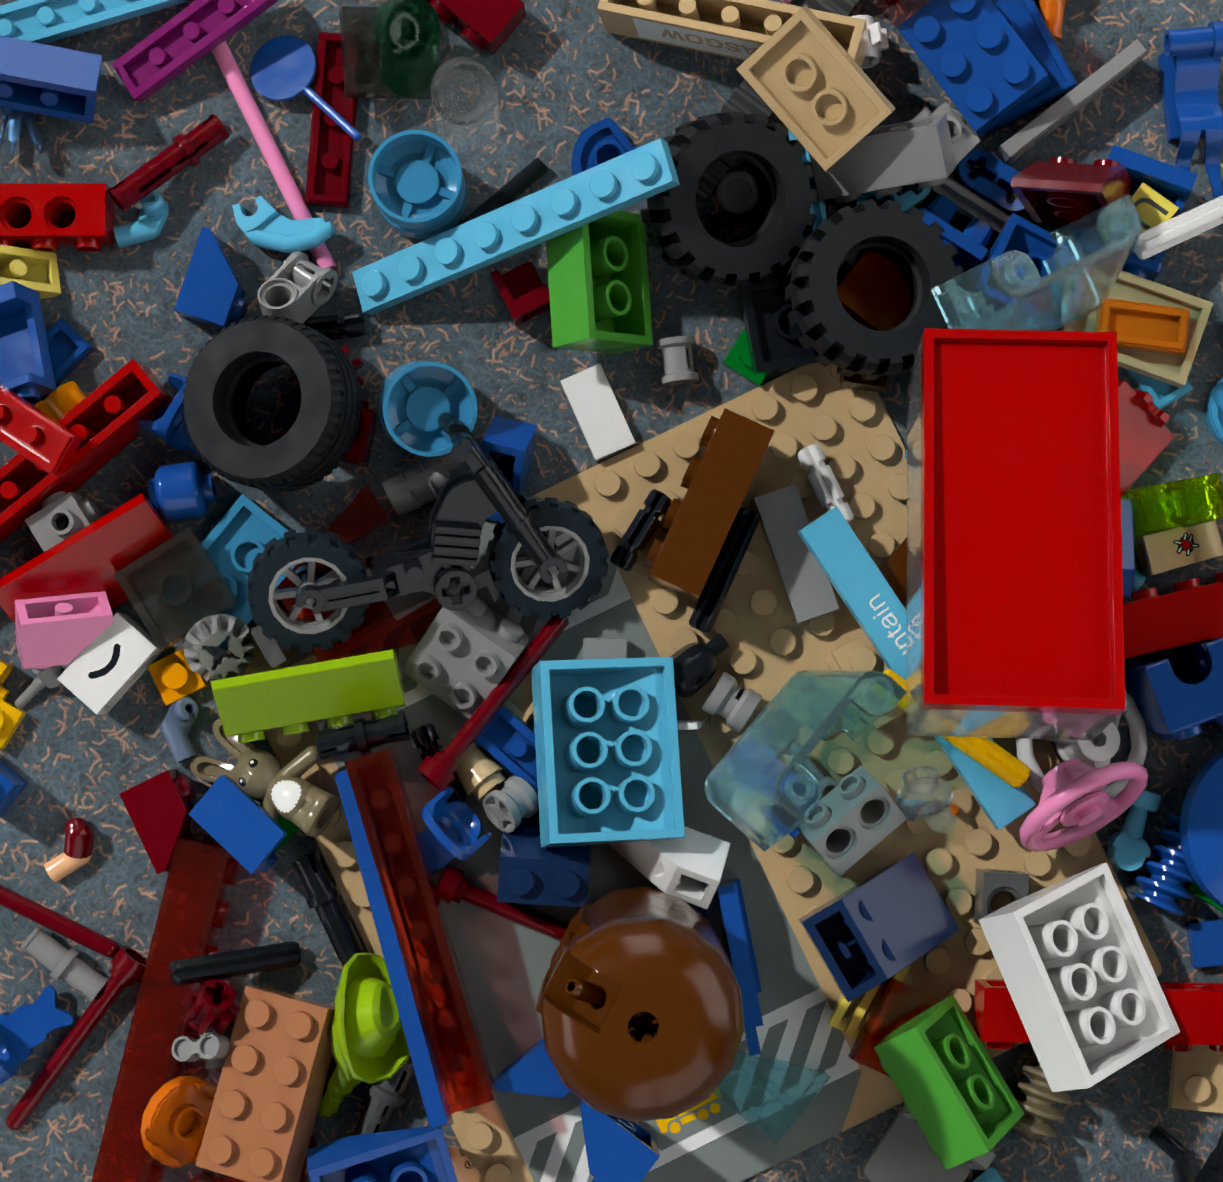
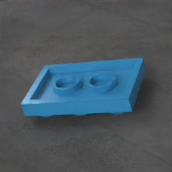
(234, 547)

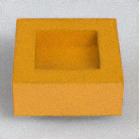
(175, 677)

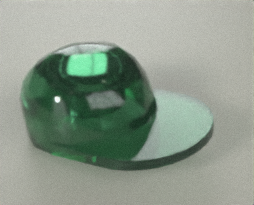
(408, 45)

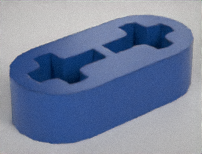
(996, 170)

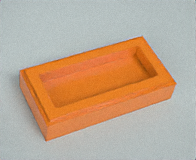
(1144, 325)

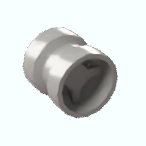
(731, 702)

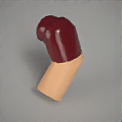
(77, 850)

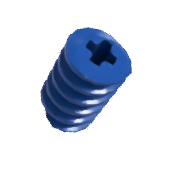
(1167, 874)

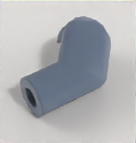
(177, 726)

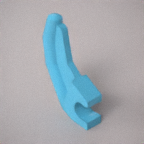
(276, 232)

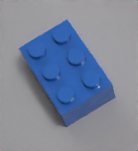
(975, 59)

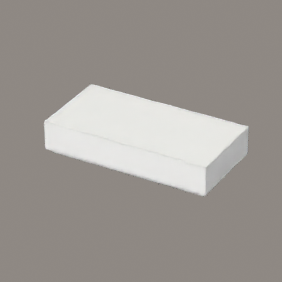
(597, 412)

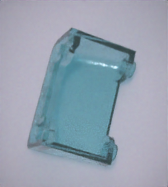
(1081, 273)
(762, 775)

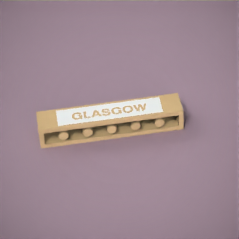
(721, 26)

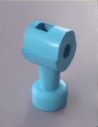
(1127, 847)

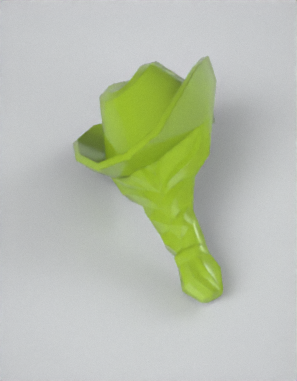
(364, 1030)

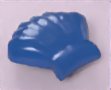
(599, 144)

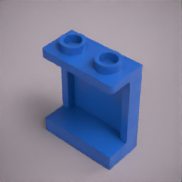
(1165, 179)
(24, 344)

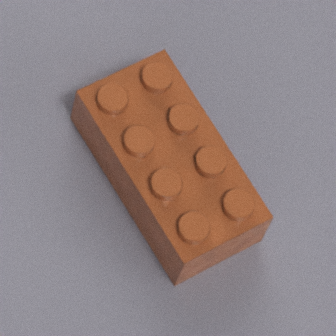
(269, 1088)

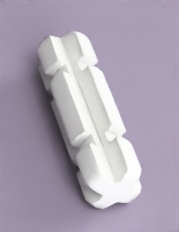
(823, 480)

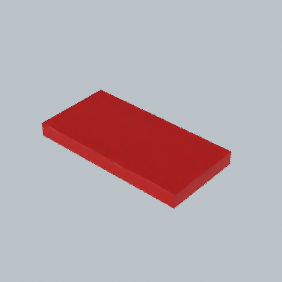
(89, 557)

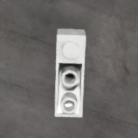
(680, 866)

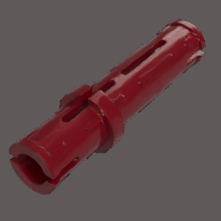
(182, 153)

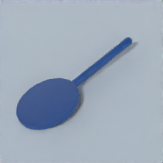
(286, 70)

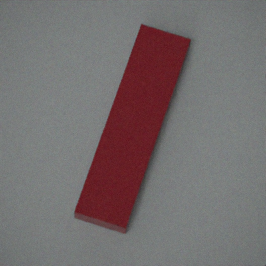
(330, 146)

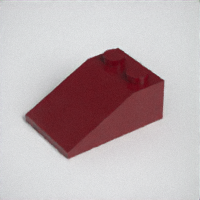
(1066, 191)

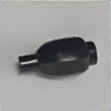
(696, 665)

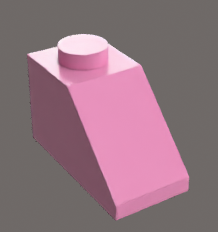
(59, 627)

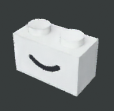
(110, 664)

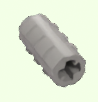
(421, 483)

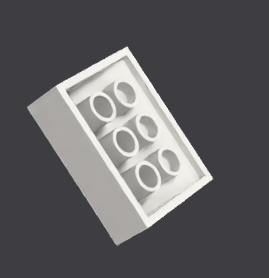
(1079, 979)

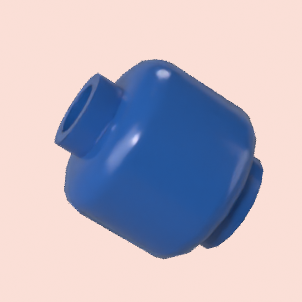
(181, 491)

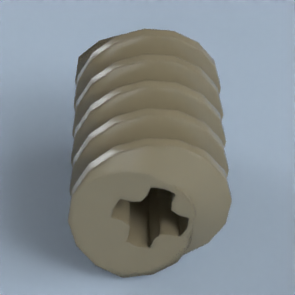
(1039, 1105)

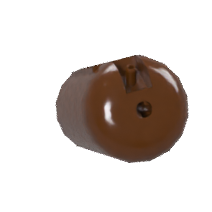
(641, 1006)

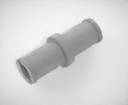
(63, 964)

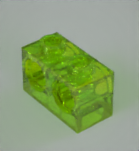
(1176, 504)

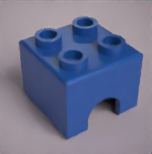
(1179, 706)

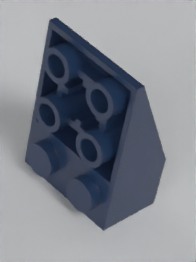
(879, 926)

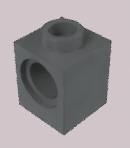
(993, 881)

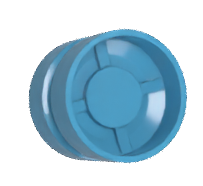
(417, 184)
(414, 400)

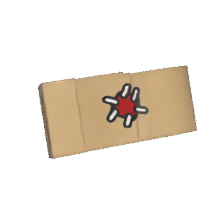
(1178, 547)

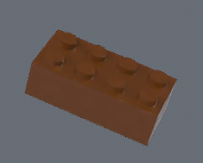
(710, 504)

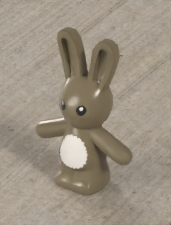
(265, 780)

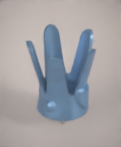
(15, 123)

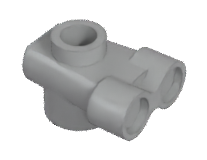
(209, 1047)

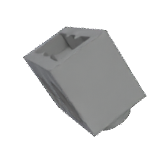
(851, 820)

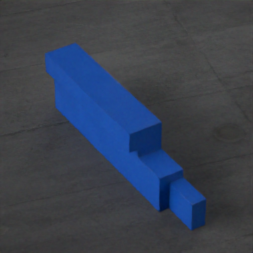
(741, 956)

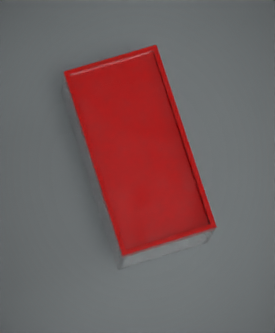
(1014, 535)

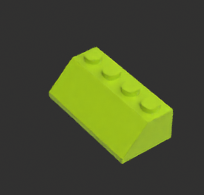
(309, 694)

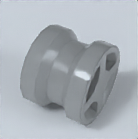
(511, 804)

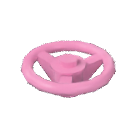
(1076, 799)

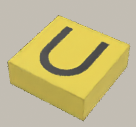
(1152, 207)

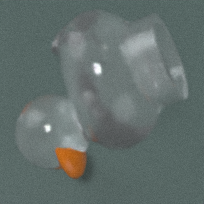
(927, 798)

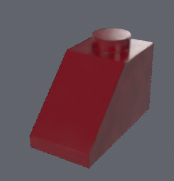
(160, 814)

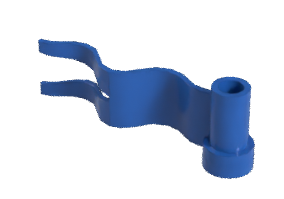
(1196, 95)

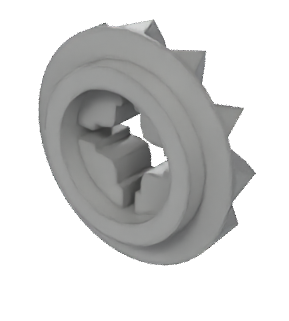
(211, 632)

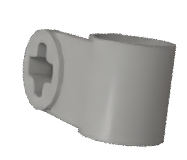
(297, 289)

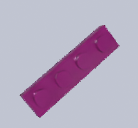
(183, 42)

